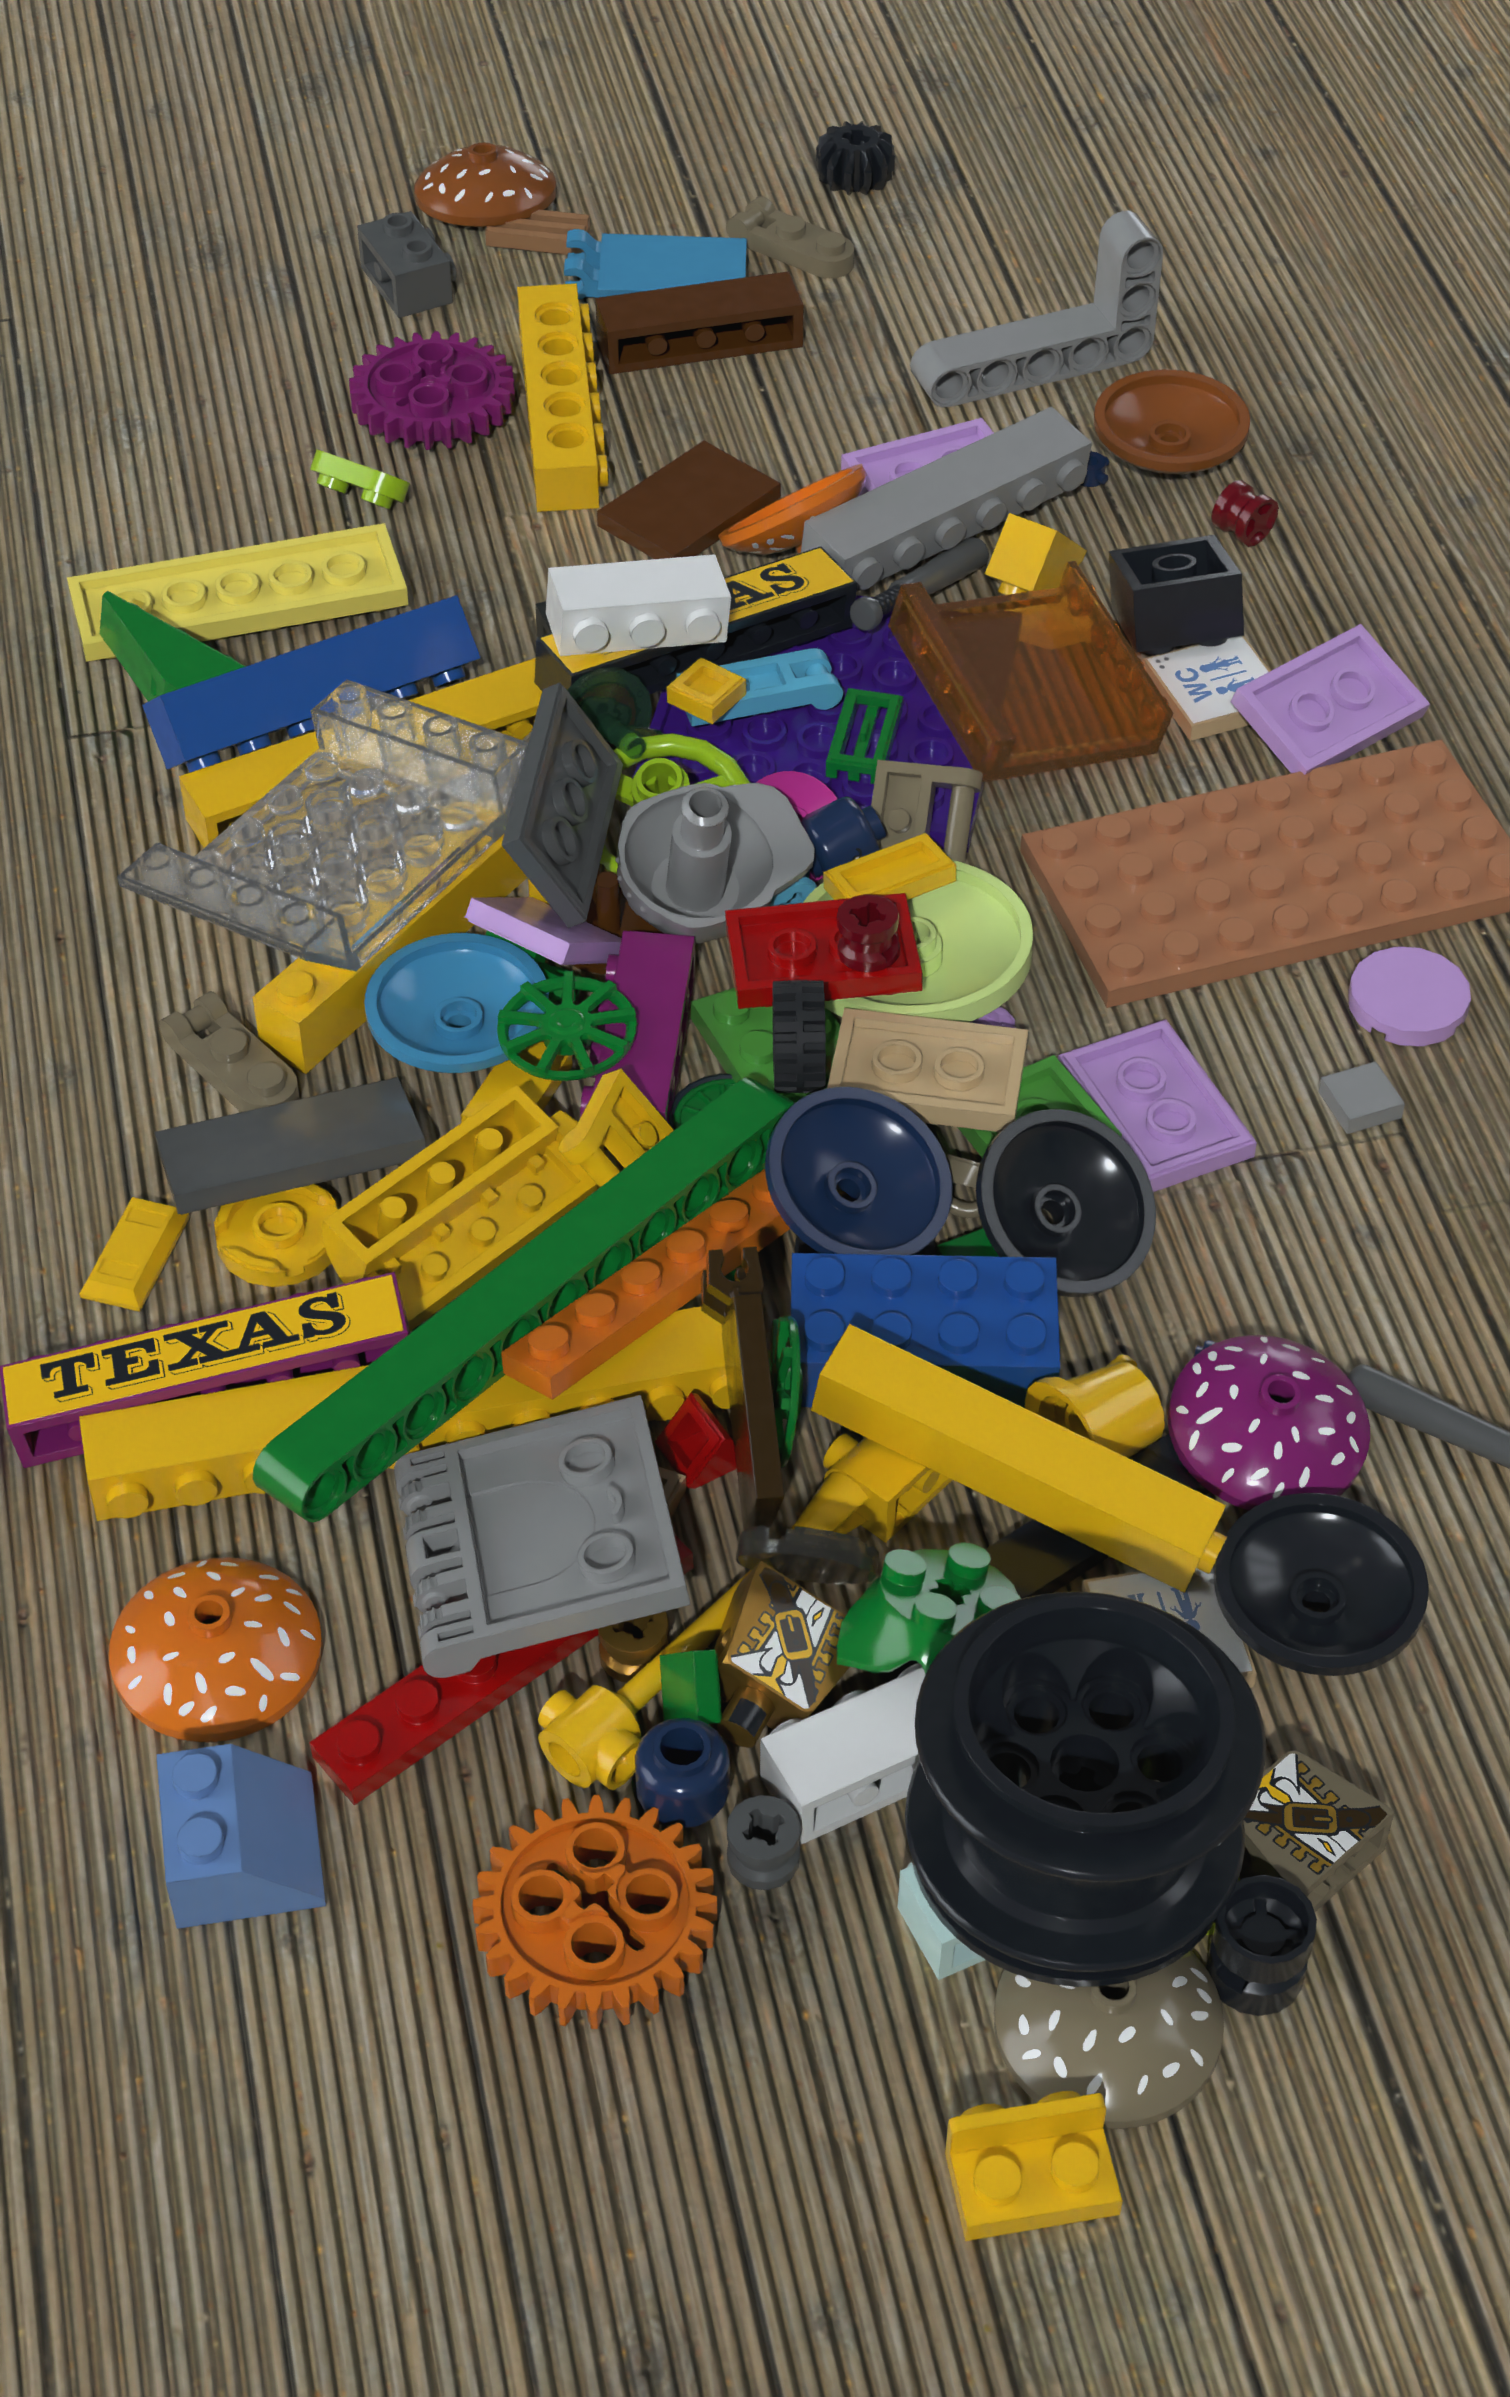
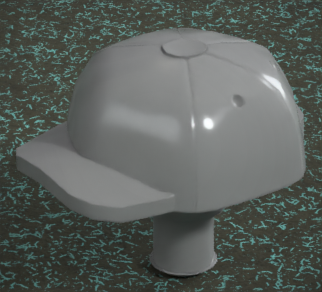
(708, 853)

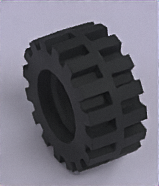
(799, 1036)

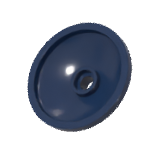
(875, 1155)

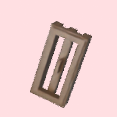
(540, 233)

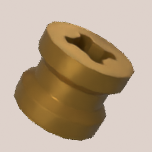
(623, 1653)

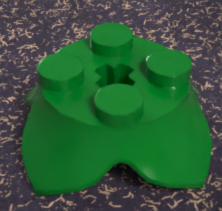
(920, 1606)

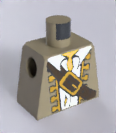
(1312, 1828)

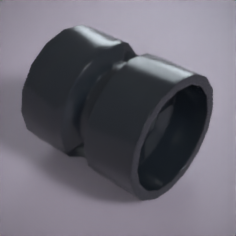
(1262, 1945)

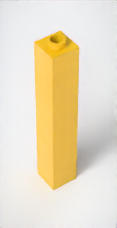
(1019, 1459)

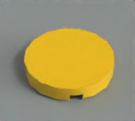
(275, 1236)

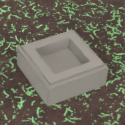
(1361, 1097)

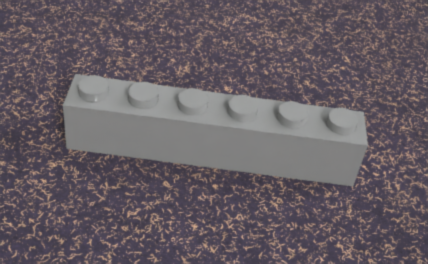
(952, 498)

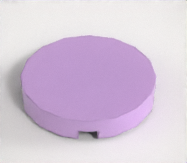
(1409, 995)

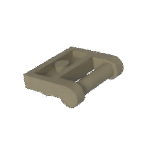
(906, 797)

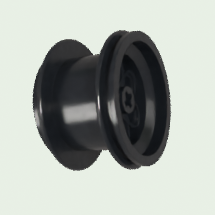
(1041, 1797)

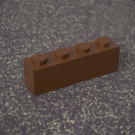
(699, 322)

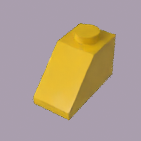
(1030, 556)

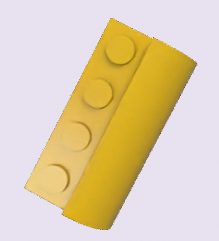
(458, 1206)

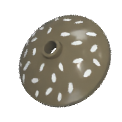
(1137, 2051)

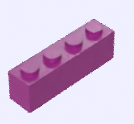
(659, 982)

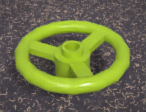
(665, 775)

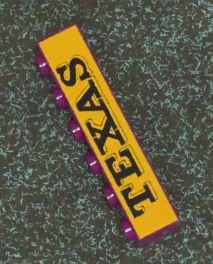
(206, 1355)

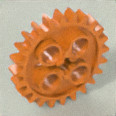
(546, 1949)

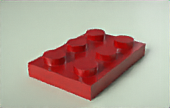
(803, 945)

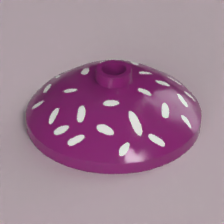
(1263, 1449)

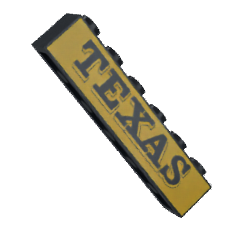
(769, 612)

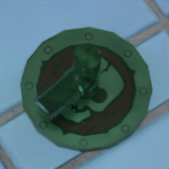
(617, 708)

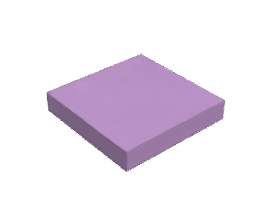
(542, 930)

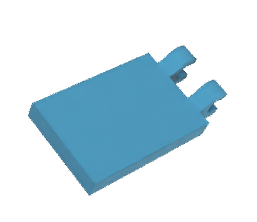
(650, 262)

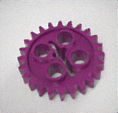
(432, 390)

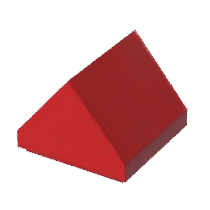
(697, 1444)

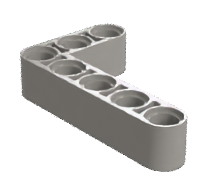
(1060, 343)

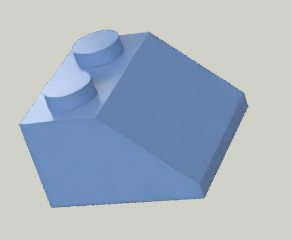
(237, 1835)

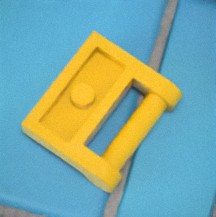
(621, 1121)

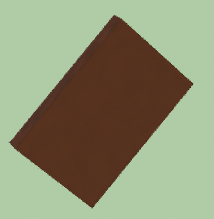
(688, 503)

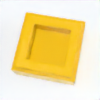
(706, 690)

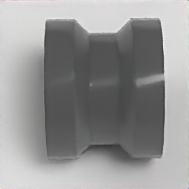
(759, 1861)

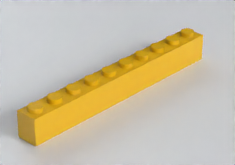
(210, 1442)

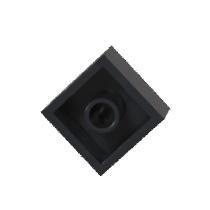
(1176, 594)

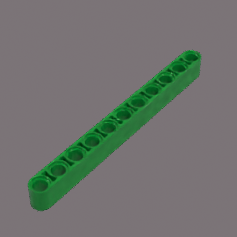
(459, 1349)

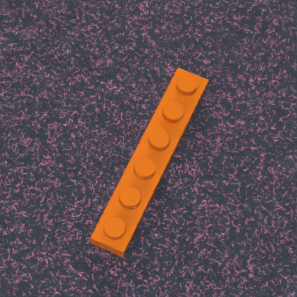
(642, 1292)

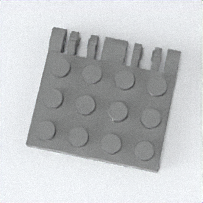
(537, 1534)

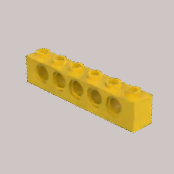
(561, 398)

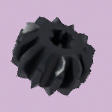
(855, 158)

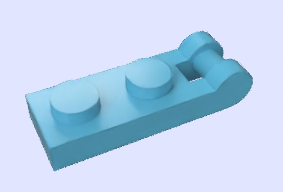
(782, 683)

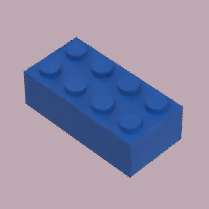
(963, 1313)

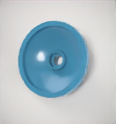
(442, 1001)

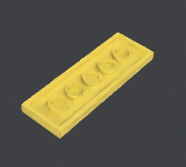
(250, 587)

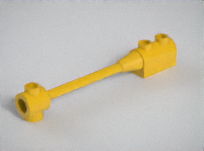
(599, 1730)

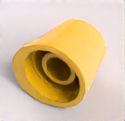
(1105, 1405)

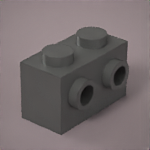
(406, 263)

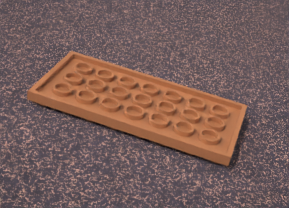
(1273, 872)

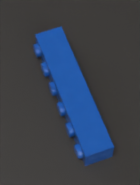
(283, 690)

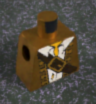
(774, 1654)

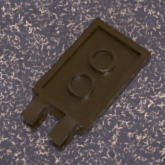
(740, 1312)

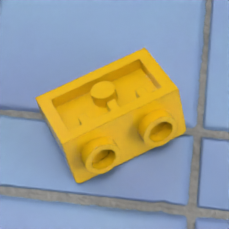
(1031, 2165)

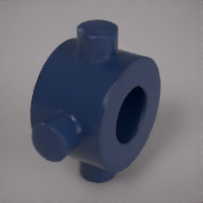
(1096, 470)

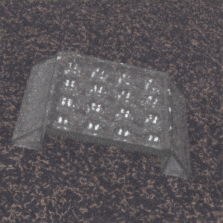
(351, 834)

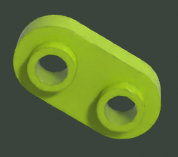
(376, 485)

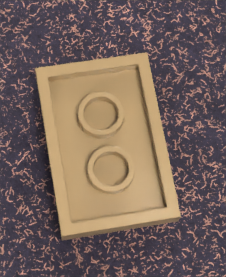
(934, 1066)

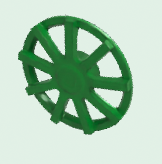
(566, 1027)
(785, 1381)

